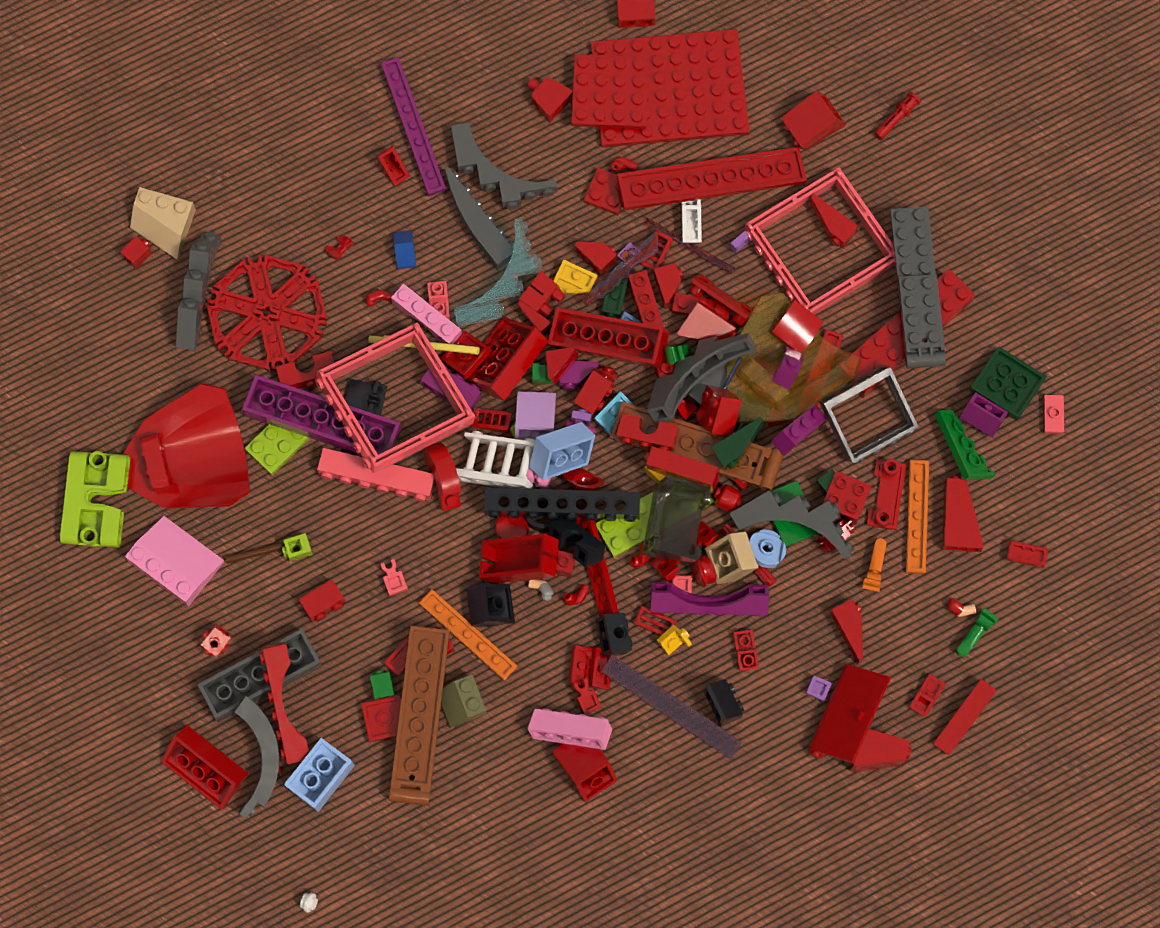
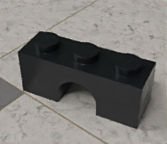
(587, 548)

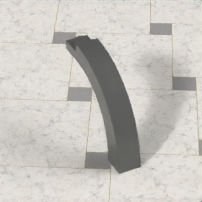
(269, 754)

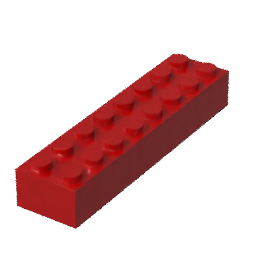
(887, 344)

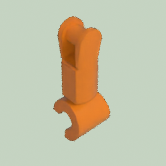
(873, 577)

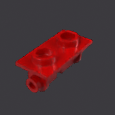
(848, 531)

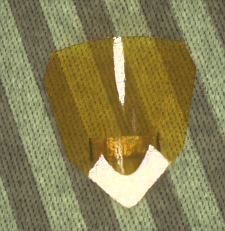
(822, 371)

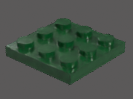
(1008, 382)

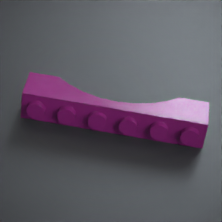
(747, 601)

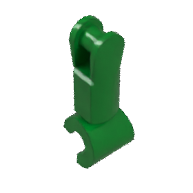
(676, 353)
(984, 621)

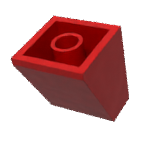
(812, 120)
(880, 752)
(585, 768)

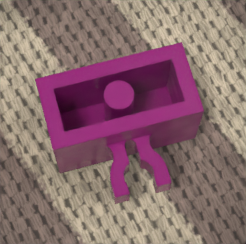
(984, 414)

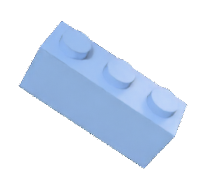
(319, 774)

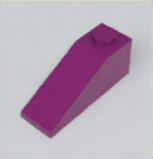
(788, 367)

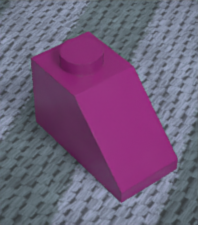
(577, 374)

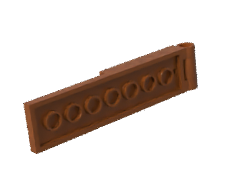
(696, 444)
(419, 715)

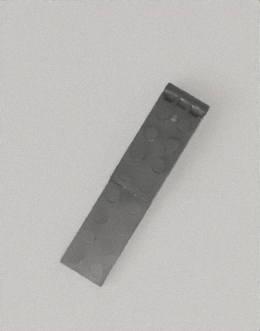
(917, 288)

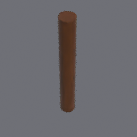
(253, 553)

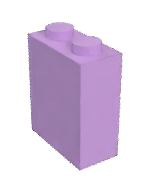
(534, 414)

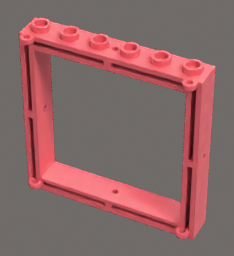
(783, 276)
(352, 428)

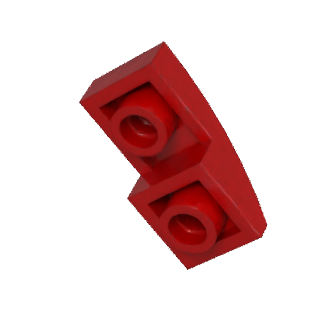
(746, 650)

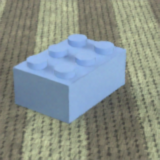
(562, 451)

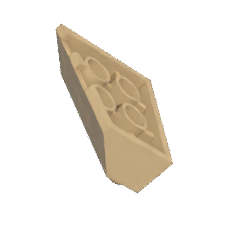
(162, 220)

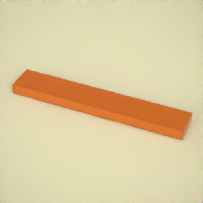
(917, 516)
(468, 635)

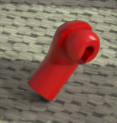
(623, 163)

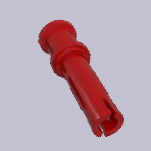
(902, 110)

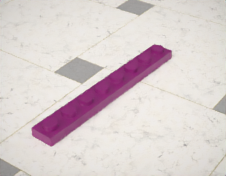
(413, 126)

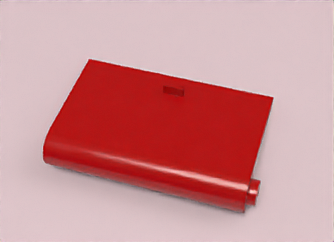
(848, 714)

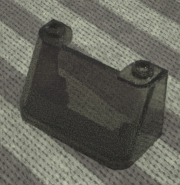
(675, 520)

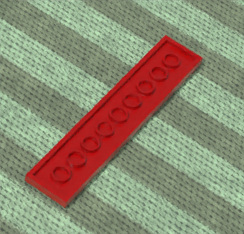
(711, 178)

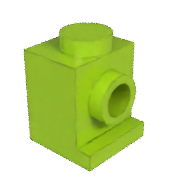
(297, 541)

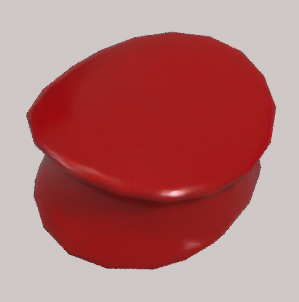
(511, 527)
(703, 571)

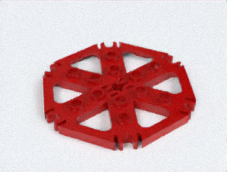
(264, 299)

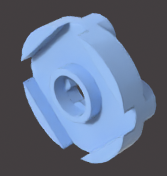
(772, 540)

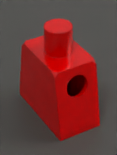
(549, 97)

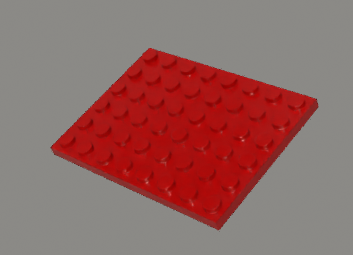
(691, 87)

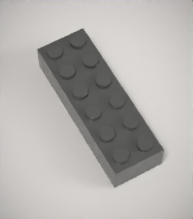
(247, 677)

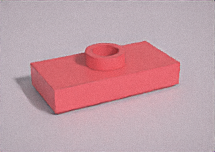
(1053, 414)

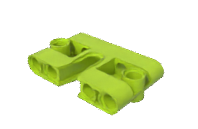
(85, 481)

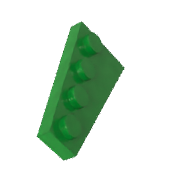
(962, 447)

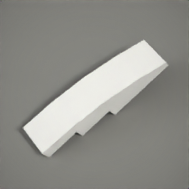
(691, 221)

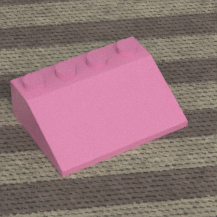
(174, 560)

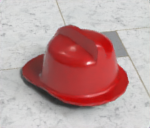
(583, 480)

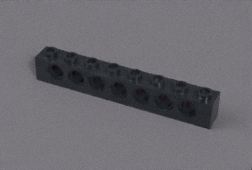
(494, 496)

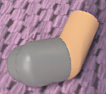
(544, 588)

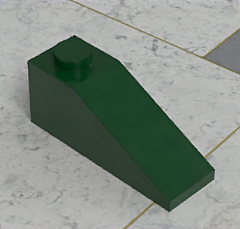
(735, 446)

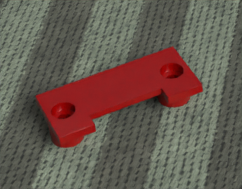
(702, 284)
(888, 494)
(668, 568)

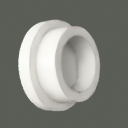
(308, 902)

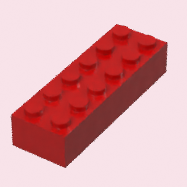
(609, 337)

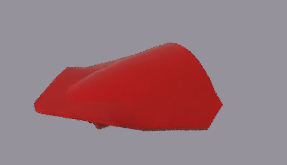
(190, 453)

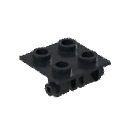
(366, 396)

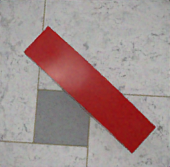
(965, 716)

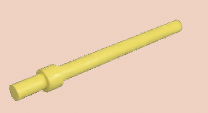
(437, 346)

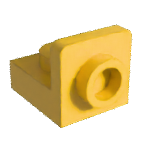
(673, 639)

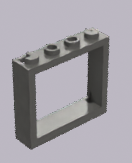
(888, 438)

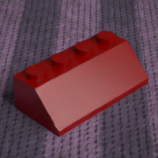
(204, 767)

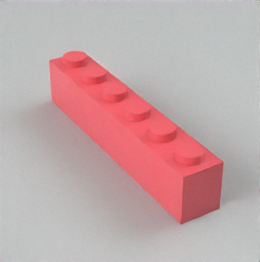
(393, 478)

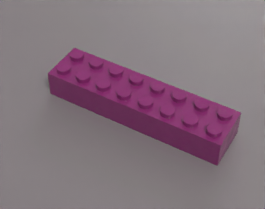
(313, 417)

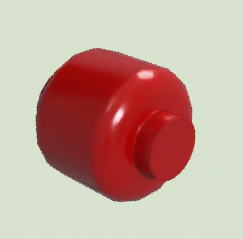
(727, 498)

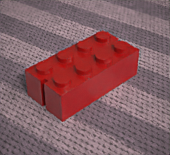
(519, 558)

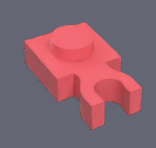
(394, 580)

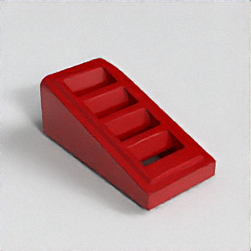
(669, 240)
(536, 319)
(492, 413)

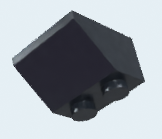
(490, 605)
(723, 702)

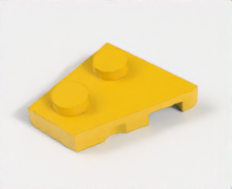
(574, 279)

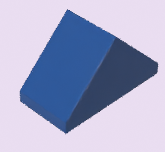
(404, 250)

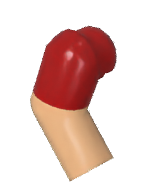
(960, 610)

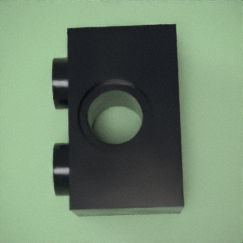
(610, 644)

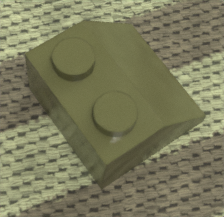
(462, 701)

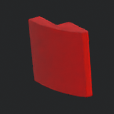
(796, 327)
(588, 664)

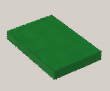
(792, 532)

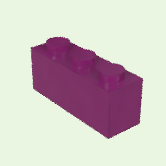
(470, 392)
(799, 430)

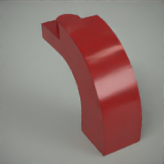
(445, 474)

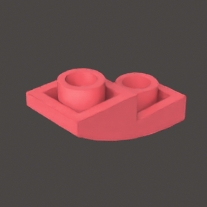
(439, 297)

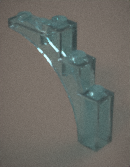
(521, 263)

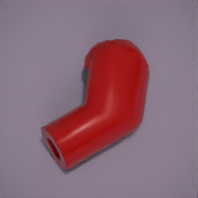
(373, 296)
(639, 560)
(576, 598)

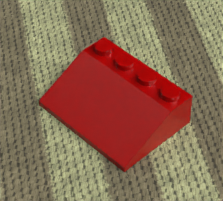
(513, 352)

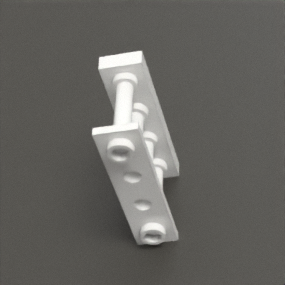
(501, 479)

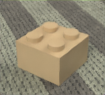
(732, 557)

